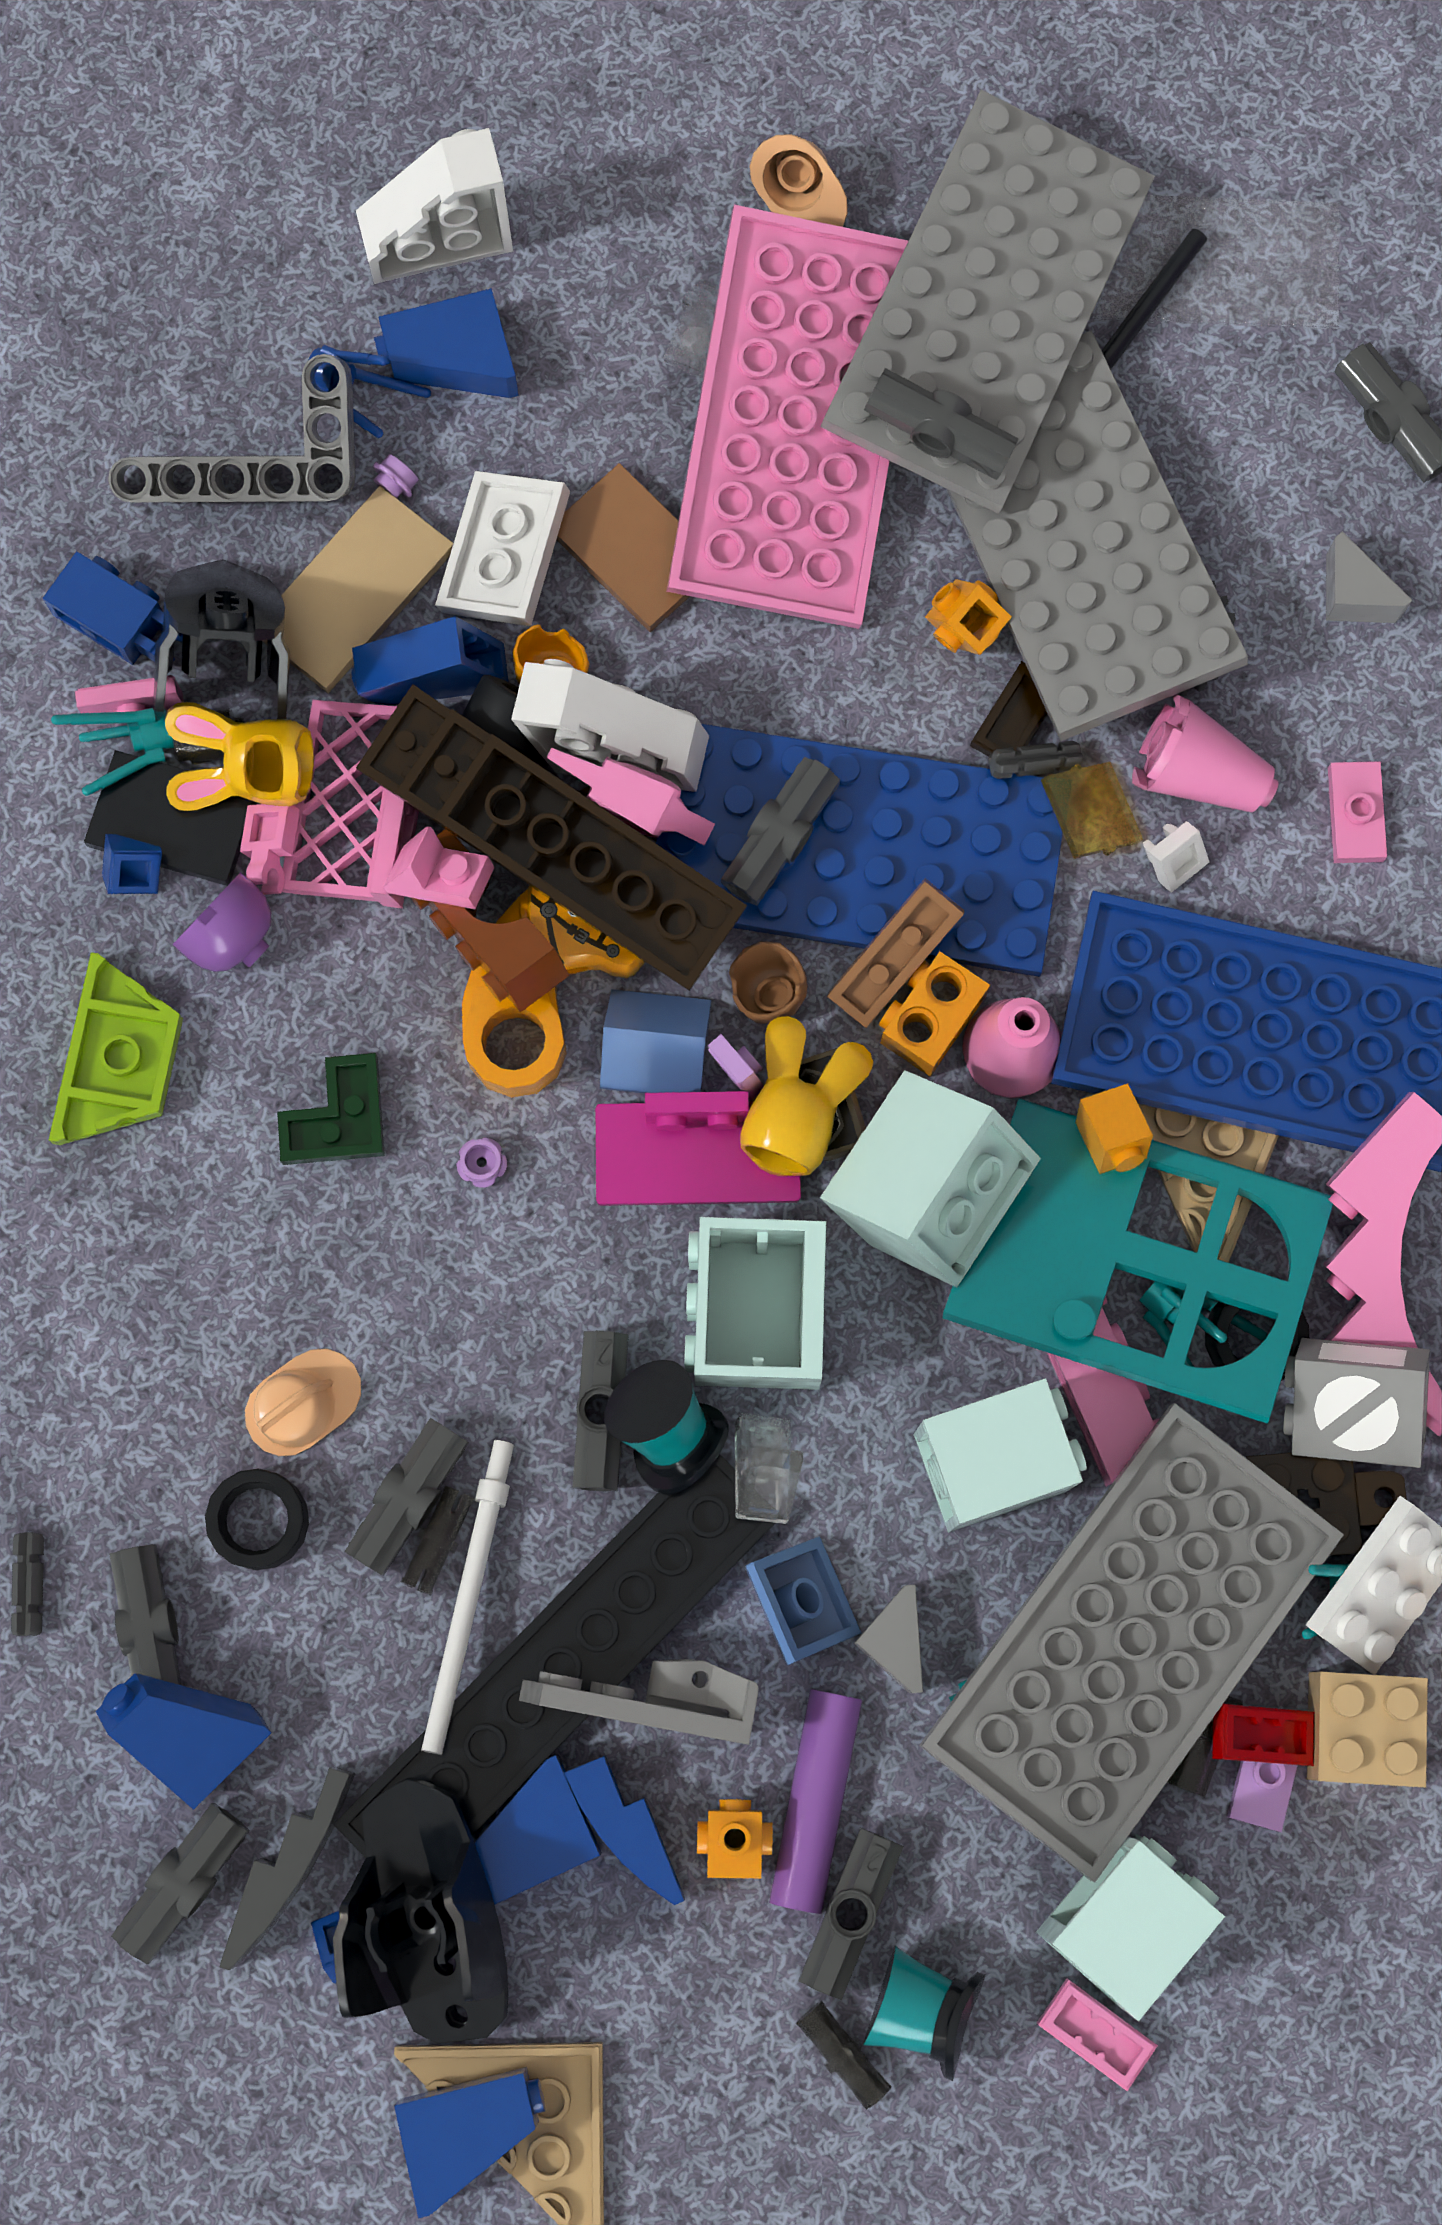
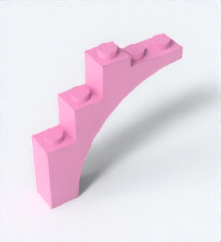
(1380, 1187)

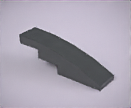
(275, 1884)

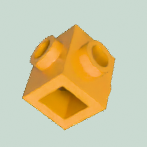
(967, 616)
(730, 1861)

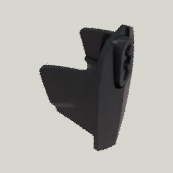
(223, 604)
(412, 1912)

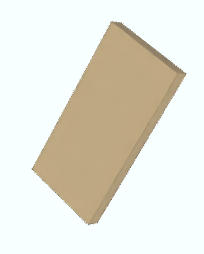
(359, 586)

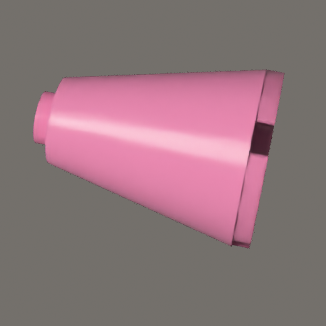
(1202, 761)
(1012, 1047)

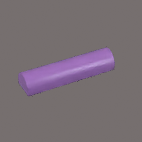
(815, 1802)

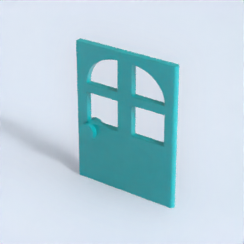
(1068, 1231)

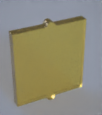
(1092, 810)

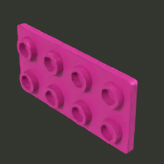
(681, 1153)

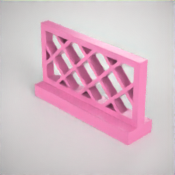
(395, 819)

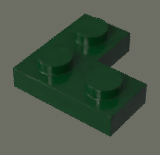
(348, 1126)

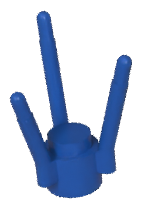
(328, 378)

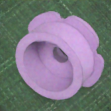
(395, 476)
(472, 1152)

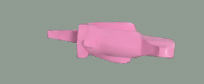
(636, 797)

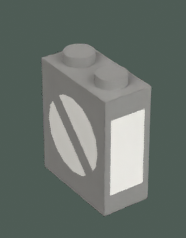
(1358, 1402)

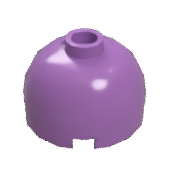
(228, 928)

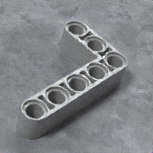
(257, 469)

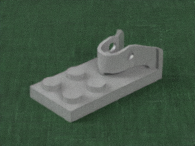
(713, 1707)

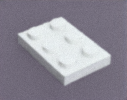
(503, 548)
(1383, 1587)

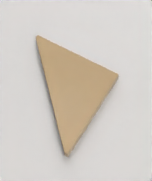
(1218, 1141)
(565, 2153)

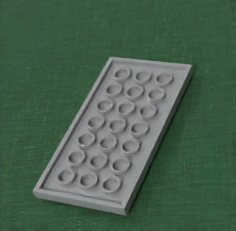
(994, 287)
(1099, 563)
(1131, 1642)

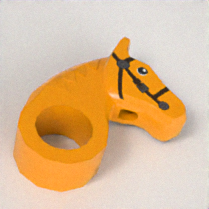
(580, 950)

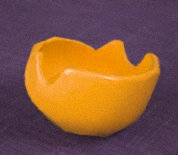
(538, 645)

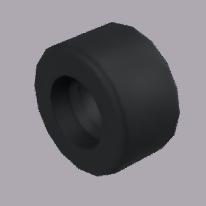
(492, 711)

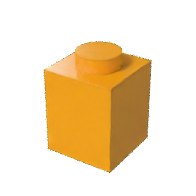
(1114, 1129)

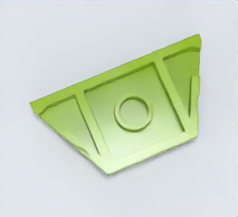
(116, 1056)

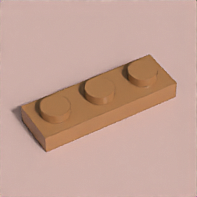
(895, 953)

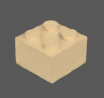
(1368, 1729)

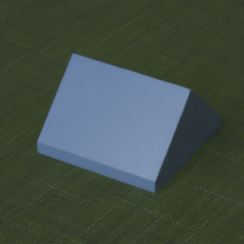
(654, 1043)
(802, 1600)

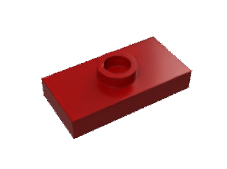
(1263, 1735)

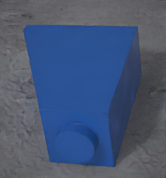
(450, 346)
(437, 658)
(181, 1733)
(536, 1835)
(463, 2131)

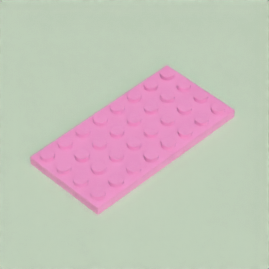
(771, 499)

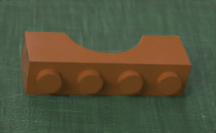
(512, 954)

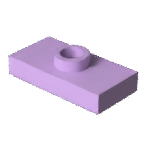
(738, 1065)
(1262, 1794)

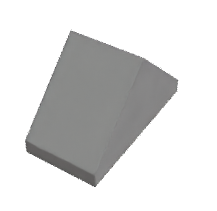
(1359, 588)
(894, 1640)

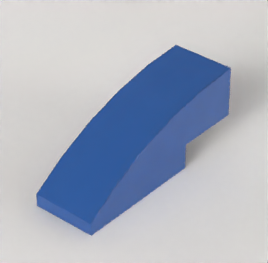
(625, 1828)

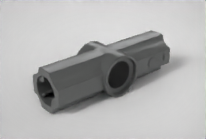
(1394, 410)
(941, 424)
(780, 831)
(595, 1448)
(406, 1497)
(145, 1617)
(180, 1883)
(839, 1947)

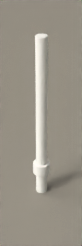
(491, 1496)

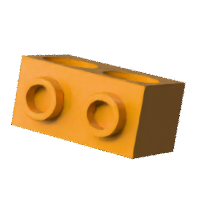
(941, 1018)

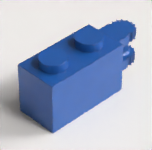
(107, 608)

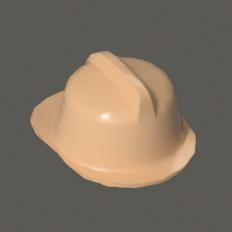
(797, 180)
(302, 1402)

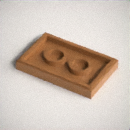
(625, 544)

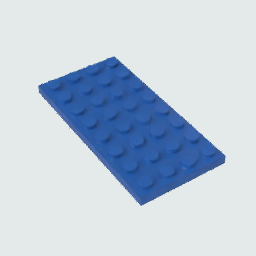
(878, 838)
(1248, 1024)

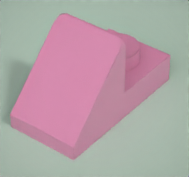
(438, 873)

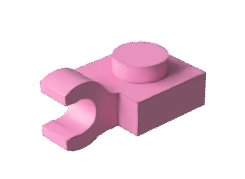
(266, 837)

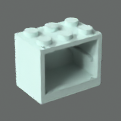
(931, 1177)
(756, 1303)
(999, 1454)
(1133, 1924)

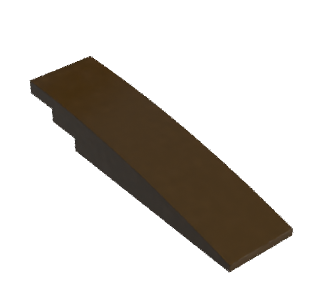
(551, 837)

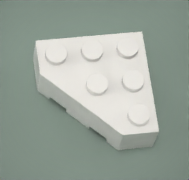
(438, 210)
(602, 720)

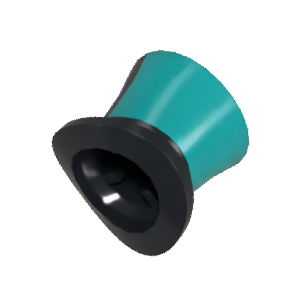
(665, 1425)
(923, 2011)

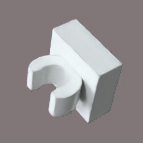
(1177, 855)

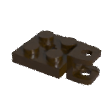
(1343, 1497)

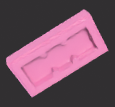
(126, 696)
(1357, 812)
(1097, 2034)

